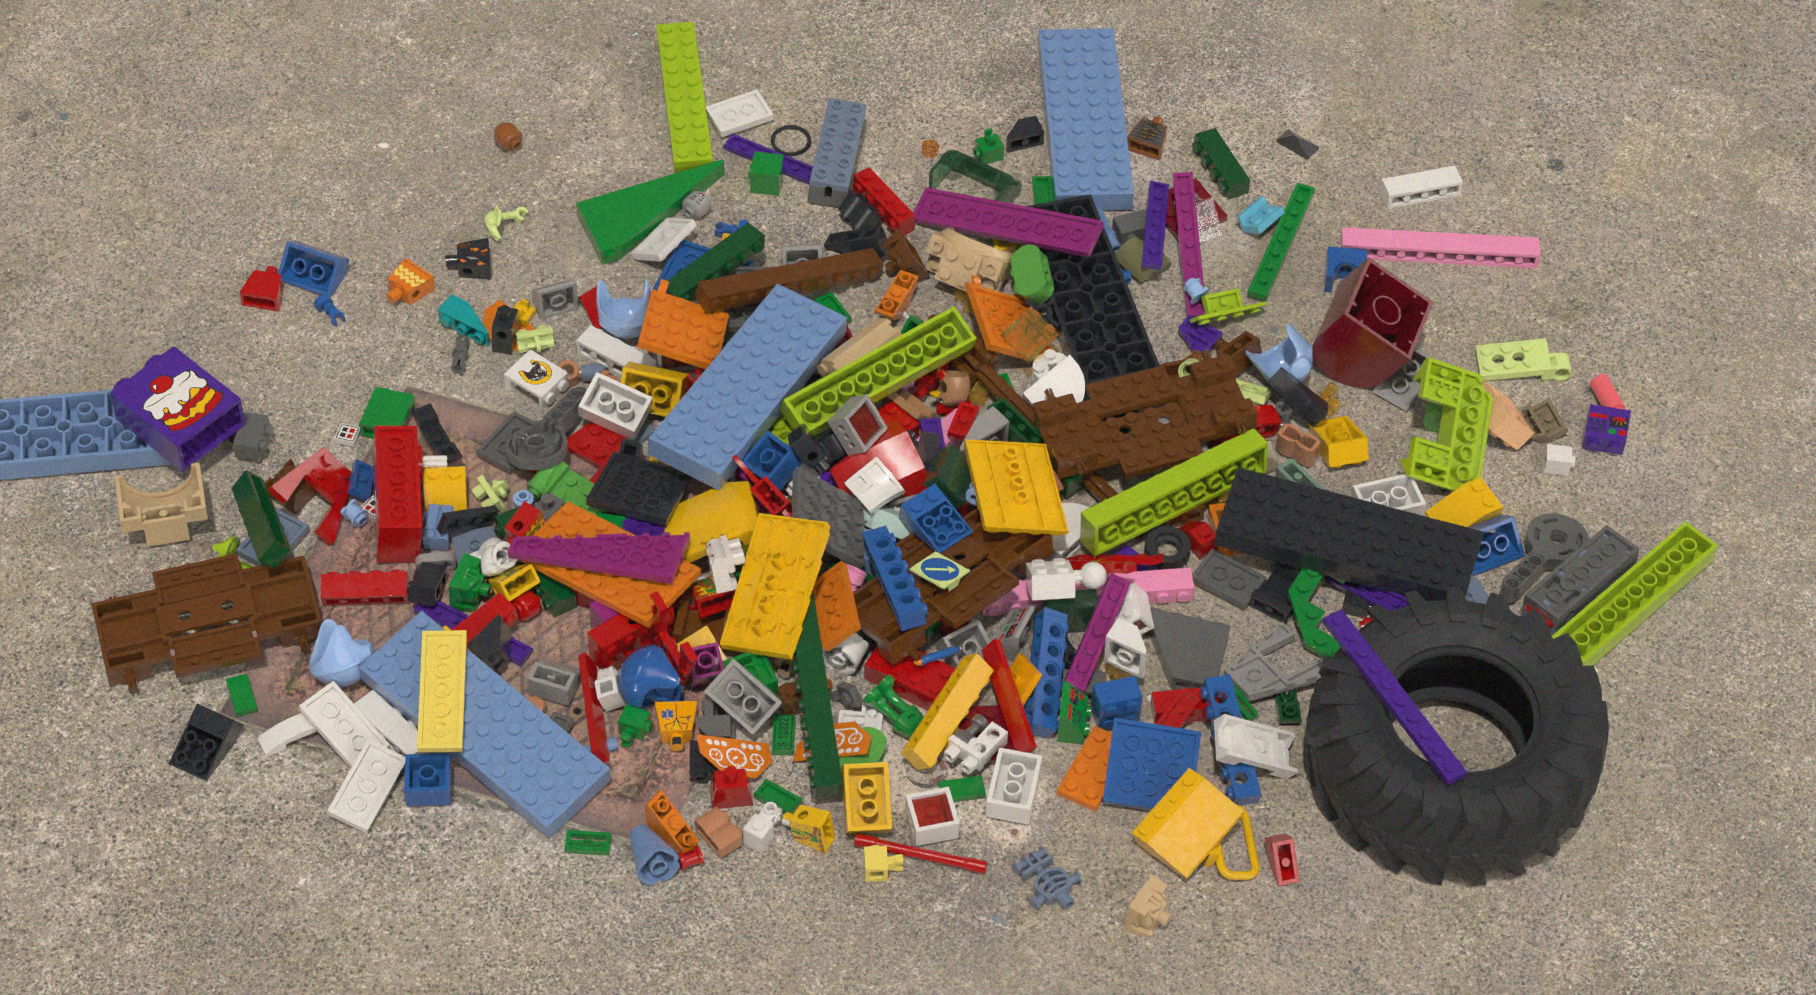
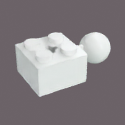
(1058, 579)

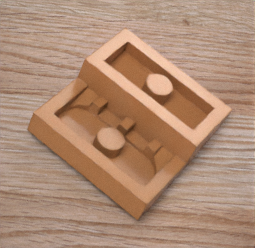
(913, 405)

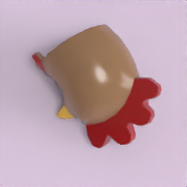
(952, 389)

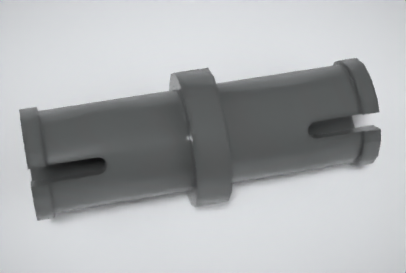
(460, 354)

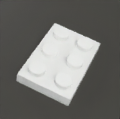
(739, 113)
(663, 239)

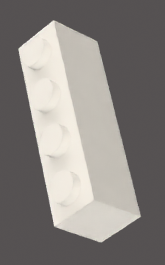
(1421, 187)
(610, 351)
(389, 722)

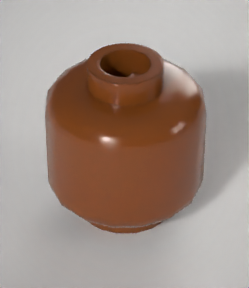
(508, 136)

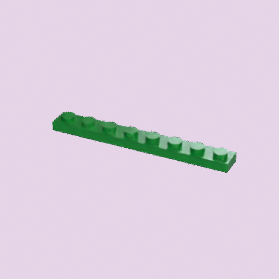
(1281, 242)

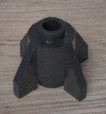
(1047, 308)

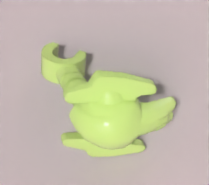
(493, 219)

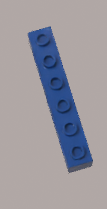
(894, 578)
(1047, 657)
(1223, 688)

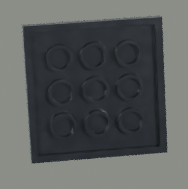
(638, 488)

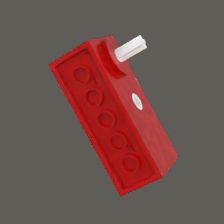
(396, 490)

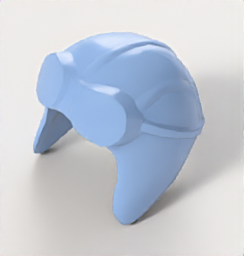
(623, 315)
(1292, 354)
(338, 656)

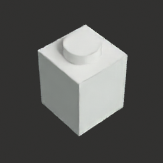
(1558, 459)

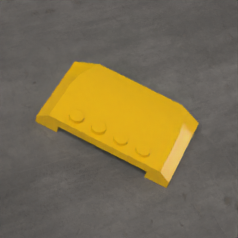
(714, 514)

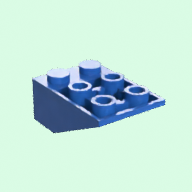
(934, 519)

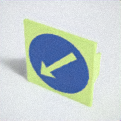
(940, 571)

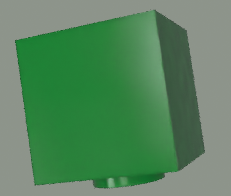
(766, 173)

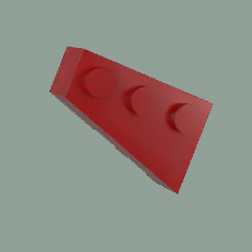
(1267, 424)

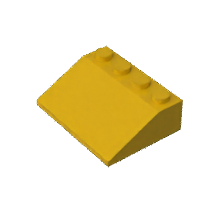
(1187, 823)

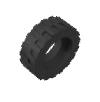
(1170, 535)

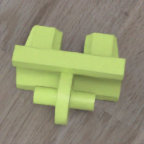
(535, 339)
(497, 489)

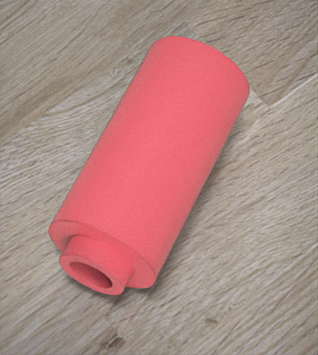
(1606, 392)

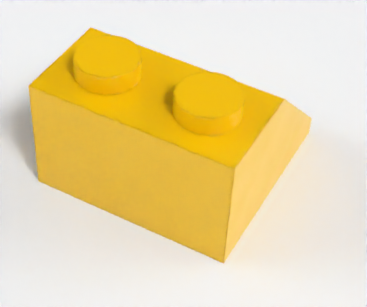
(445, 487)

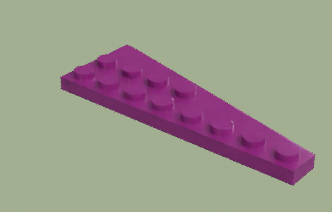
(616, 554)

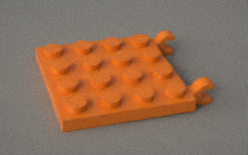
(994, 314)
(681, 329)

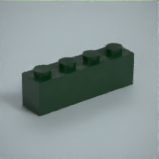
(1221, 163)

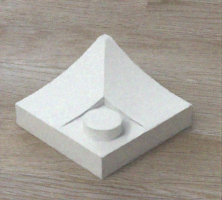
(874, 485)

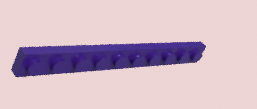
(1394, 697)

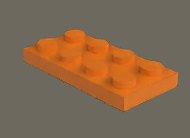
(835, 606)
(1087, 774)

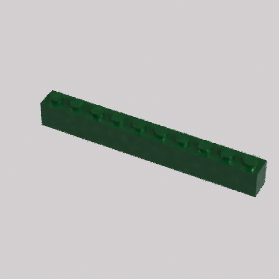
(816, 709)

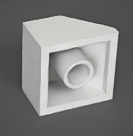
(1126, 648)

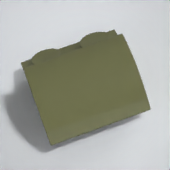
(1130, 258)

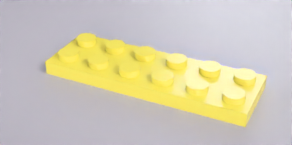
(442, 691)

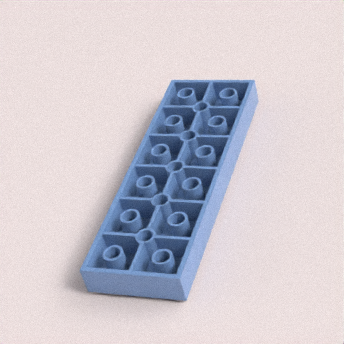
(1085, 116)
(746, 386)
(67, 437)
(504, 735)

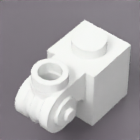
(608, 689)
(760, 828)

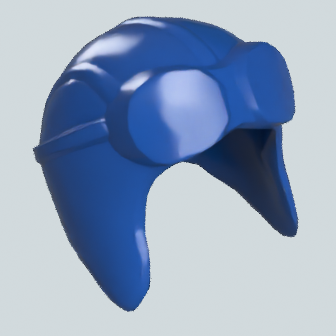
(644, 671)

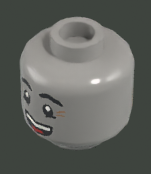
(696, 205)

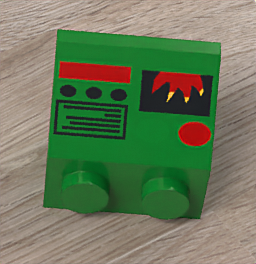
(1073, 715)

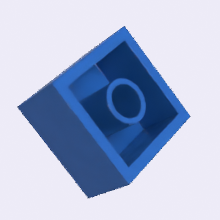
(772, 459)
(1116, 699)
(428, 779)

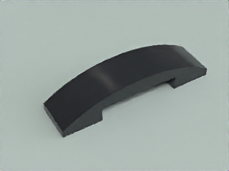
(434, 434)

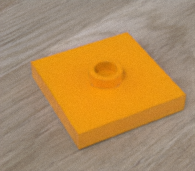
(1025, 676)

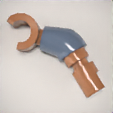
(586, 372)

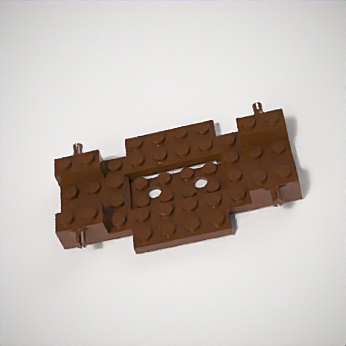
(1201, 410)
(972, 595)
(137, 626)

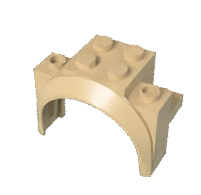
(958, 257)

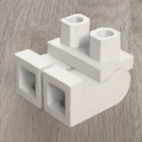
(722, 558)

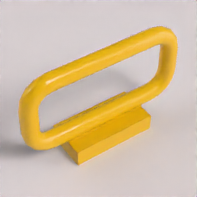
(1217, 856)

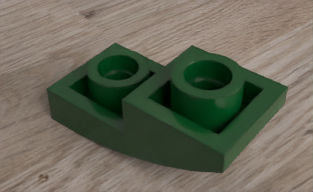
(1288, 707)

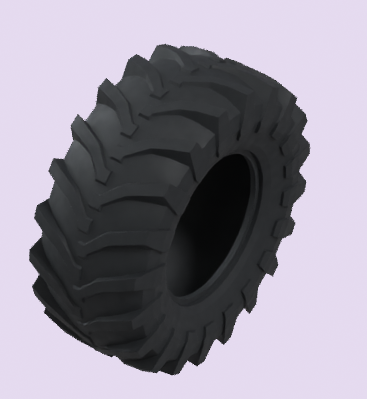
(1480, 659)

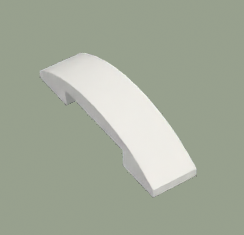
(278, 736)

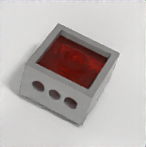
(857, 424)

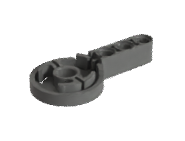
(540, 444)
(1543, 552)

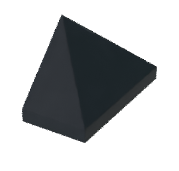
(1297, 144)

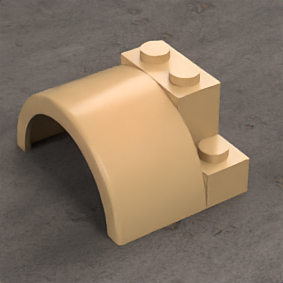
(162, 514)

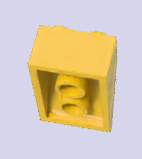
(1340, 441)
(1467, 505)

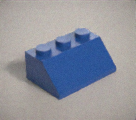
(312, 268)
(1499, 543)

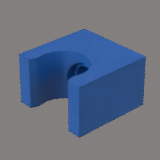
(1341, 263)

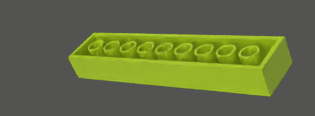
(683, 95)
(881, 370)
(1171, 492)
(1639, 592)

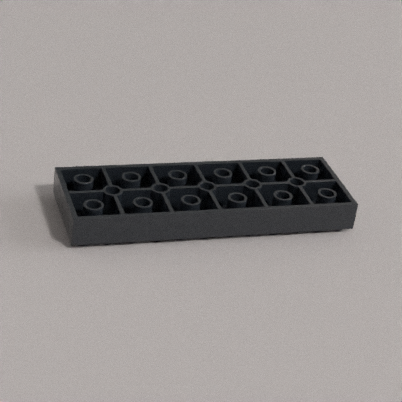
(1095, 305)
(1346, 537)

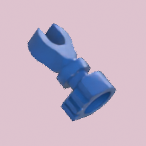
(725, 228)
(325, 304)

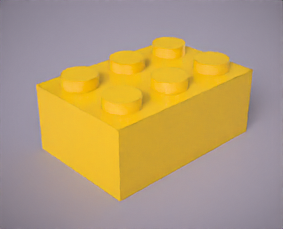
(663, 385)
(866, 797)

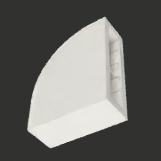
(1062, 379)
(1069, 544)

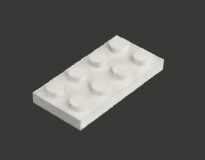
(340, 722)
(367, 786)

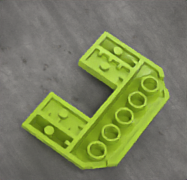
(1462, 430)

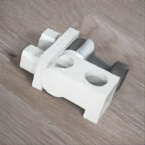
(972, 750)

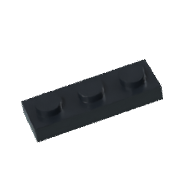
(467, 519)

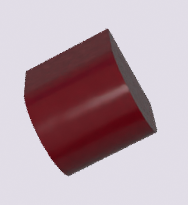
(1370, 327)

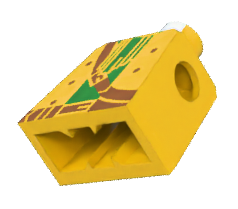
(511, 584)
(811, 827)

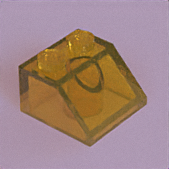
(1029, 335)

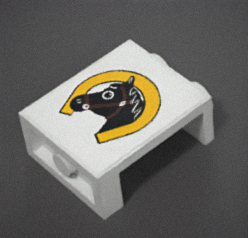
(537, 377)

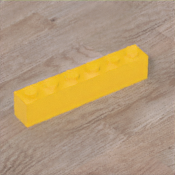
(947, 712)

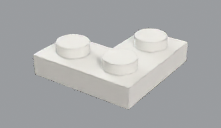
(866, 718)

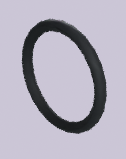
(790, 127)

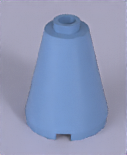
(652, 856)

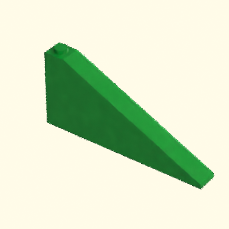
(629, 215)

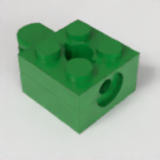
(759, 667)

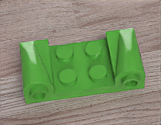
(563, 484)

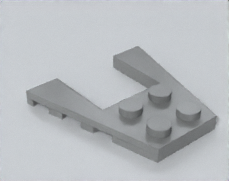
(1259, 678)

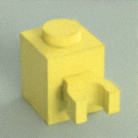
(877, 863)

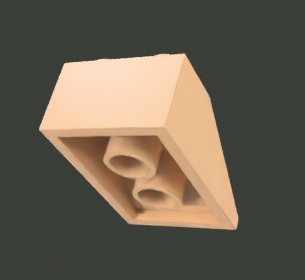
(1506, 420)

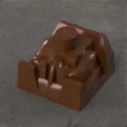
(903, 256)
(302, 494)

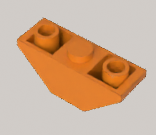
(898, 296)
(668, 823)

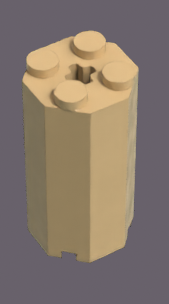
(865, 341)

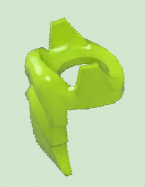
(229, 547)

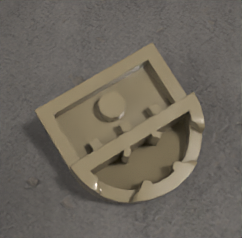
(1544, 421)

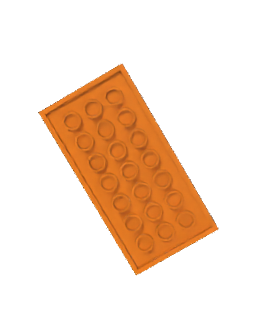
(620, 593)

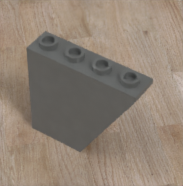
(1188, 647)

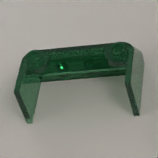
(974, 169)

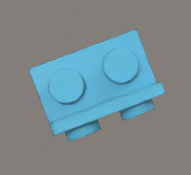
(1259, 216)

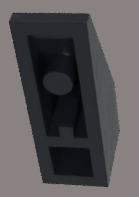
(858, 240)
(1299, 397)

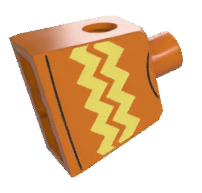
(409, 283)

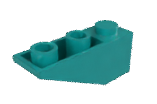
(462, 318)

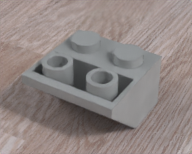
(553, 681)

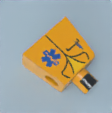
(676, 722)

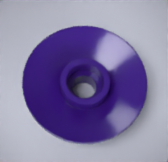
(639, 527)

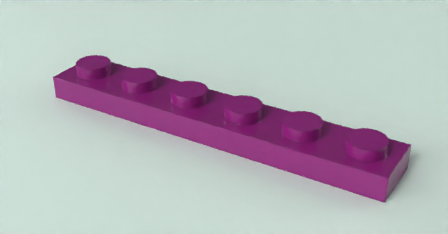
(1096, 632)

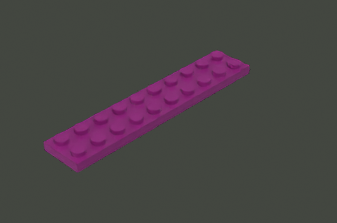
(1008, 222)

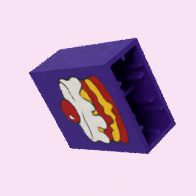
(177, 408)

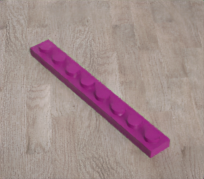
(1188, 236)

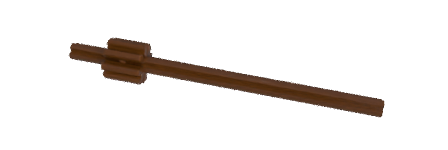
(980, 366)

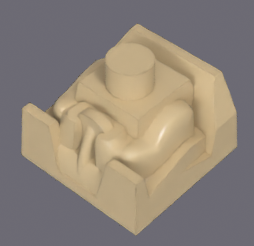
(1148, 909)

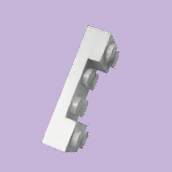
(1254, 745)

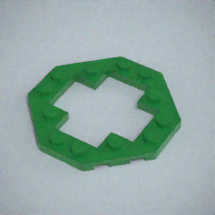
(1308, 615)

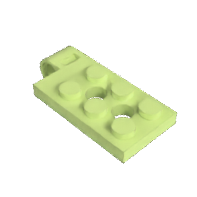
(1535, 361)
(1257, 393)

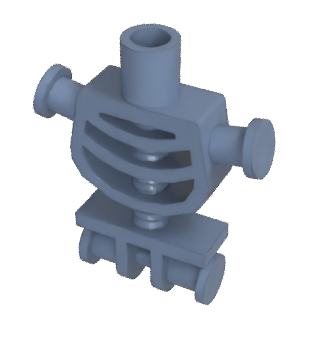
(1054, 879)

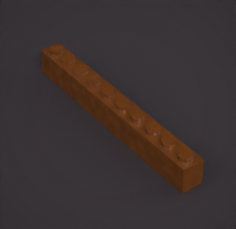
(798, 277)

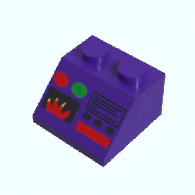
(1606, 429)

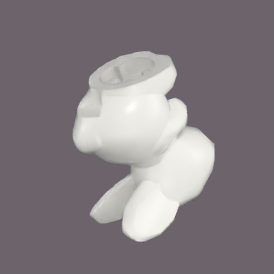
(494, 557)

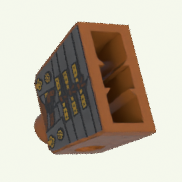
(1148, 138)

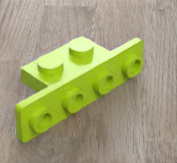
(1224, 303)

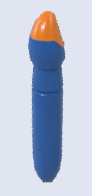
(937, 655)

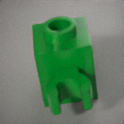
(989, 148)
(633, 724)

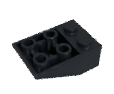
(205, 742)

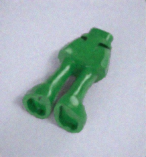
(910, 715)

